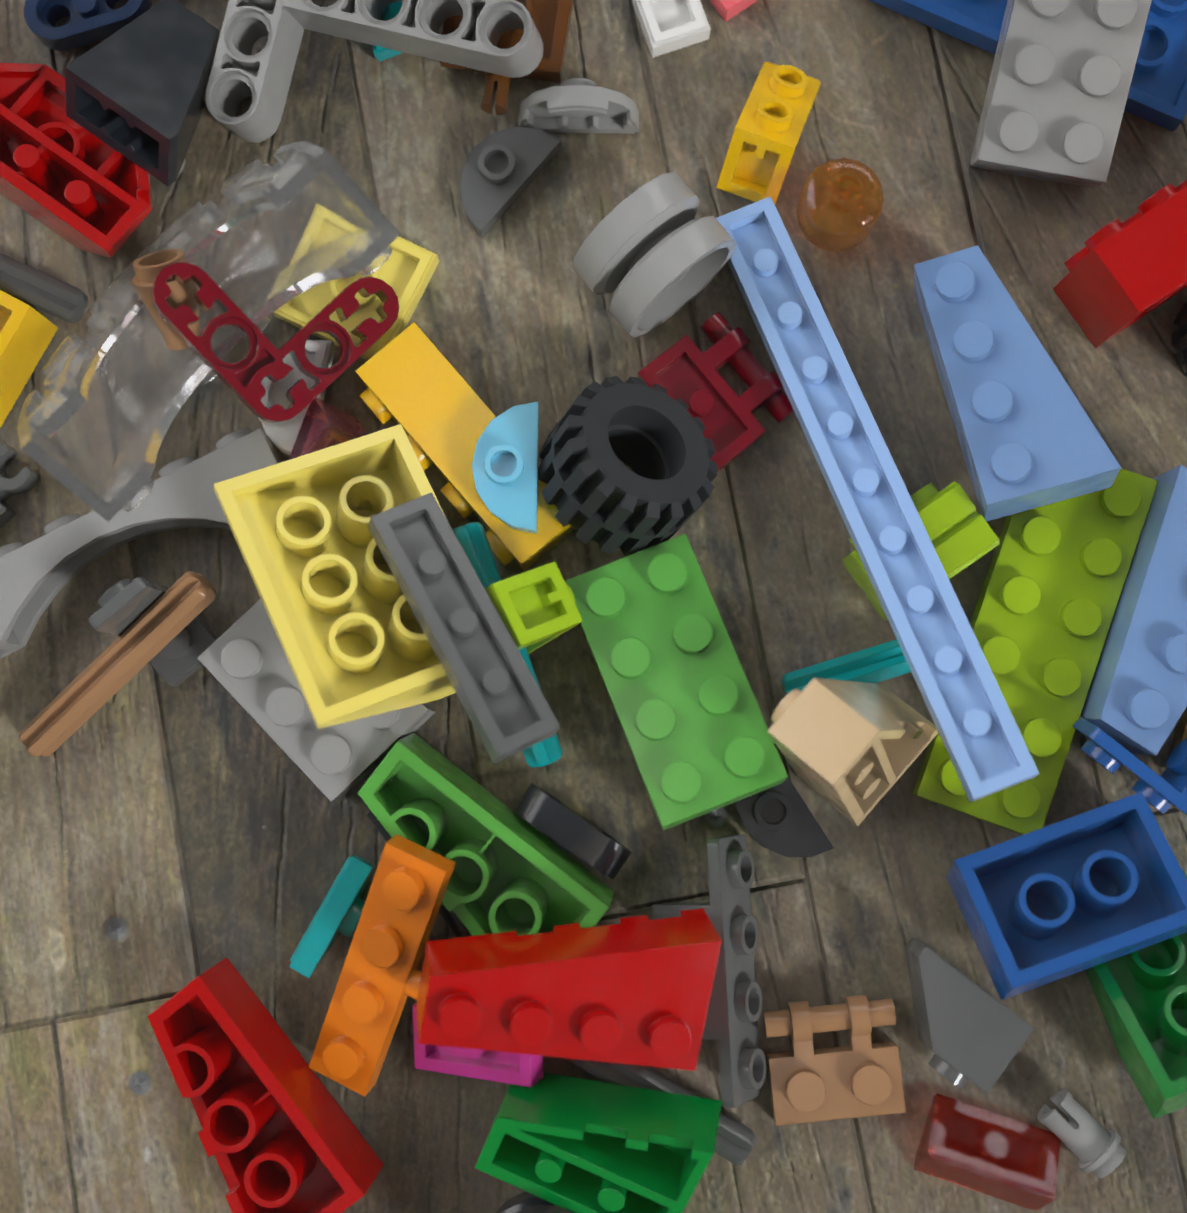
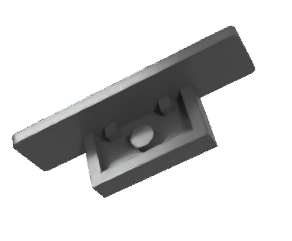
(735, 995)

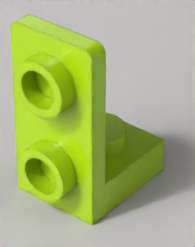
(535, 606)

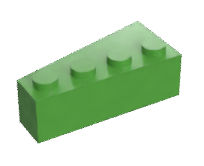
(504, 867)

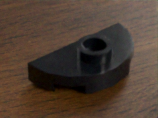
(782, 822)

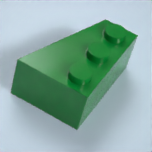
(601, 1145)

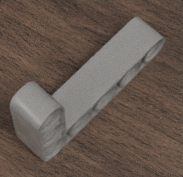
(412, 31)

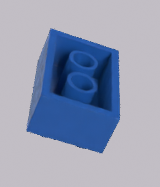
(1071, 895)

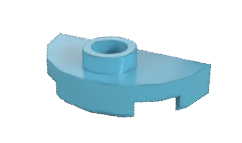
(508, 467)

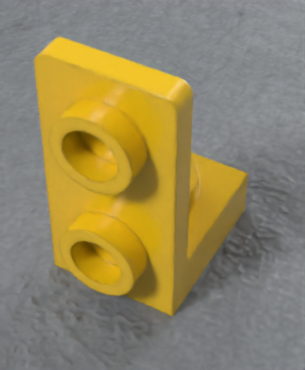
(768, 132)

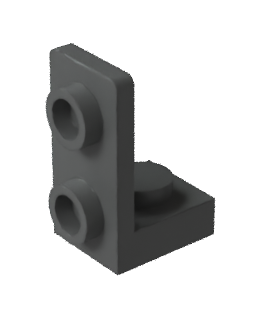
(127, 602)

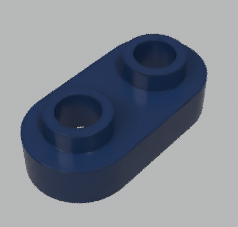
(88, 24)

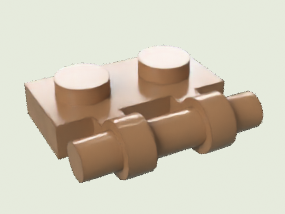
(837, 1080)

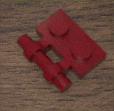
(695, 380)

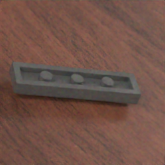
(463, 627)

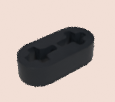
(572, 831)

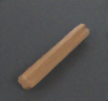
(117, 664)

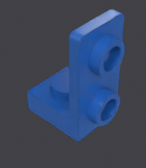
(1159, 791)

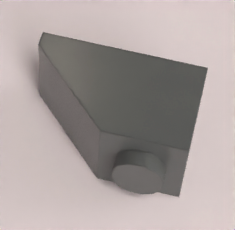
(960, 1021)

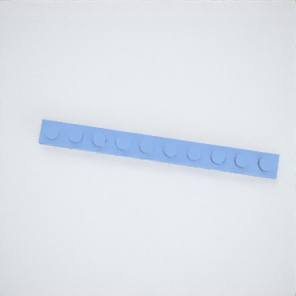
(876, 507)

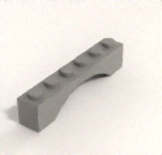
(179, 499)

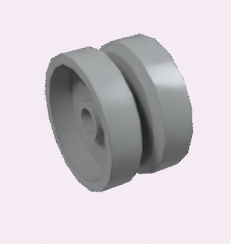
(653, 254)

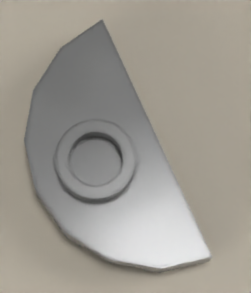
(579, 108)

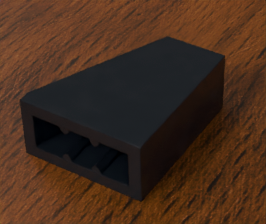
(146, 87)

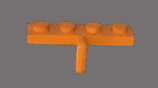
(381, 964)

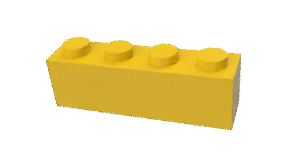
(443, 423)

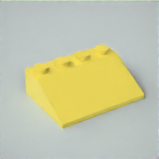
(327, 580)

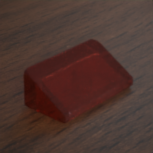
(989, 1153)

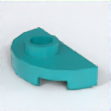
(336, 915)

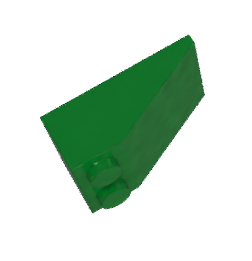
(1147, 1018)

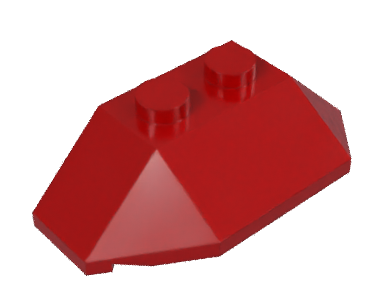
(61, 168)

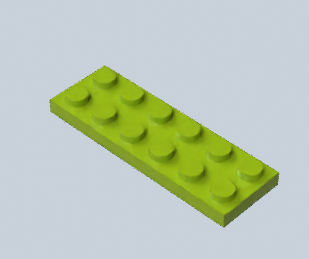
(1043, 636)

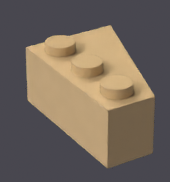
(849, 741)

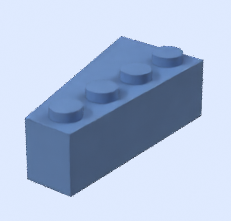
(1007, 399)
(1143, 663)

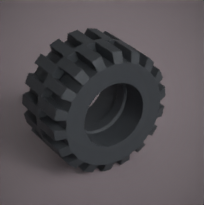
(651, 437)

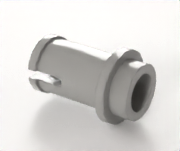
(1095, 1147)

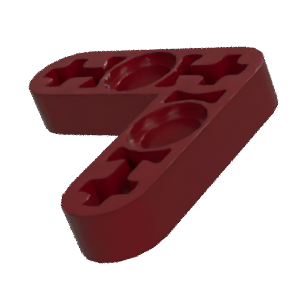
(262, 356)

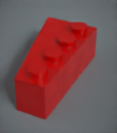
(575, 992)
(258, 1103)

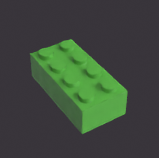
(675, 682)

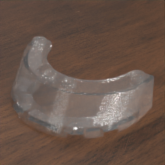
(121, 385)

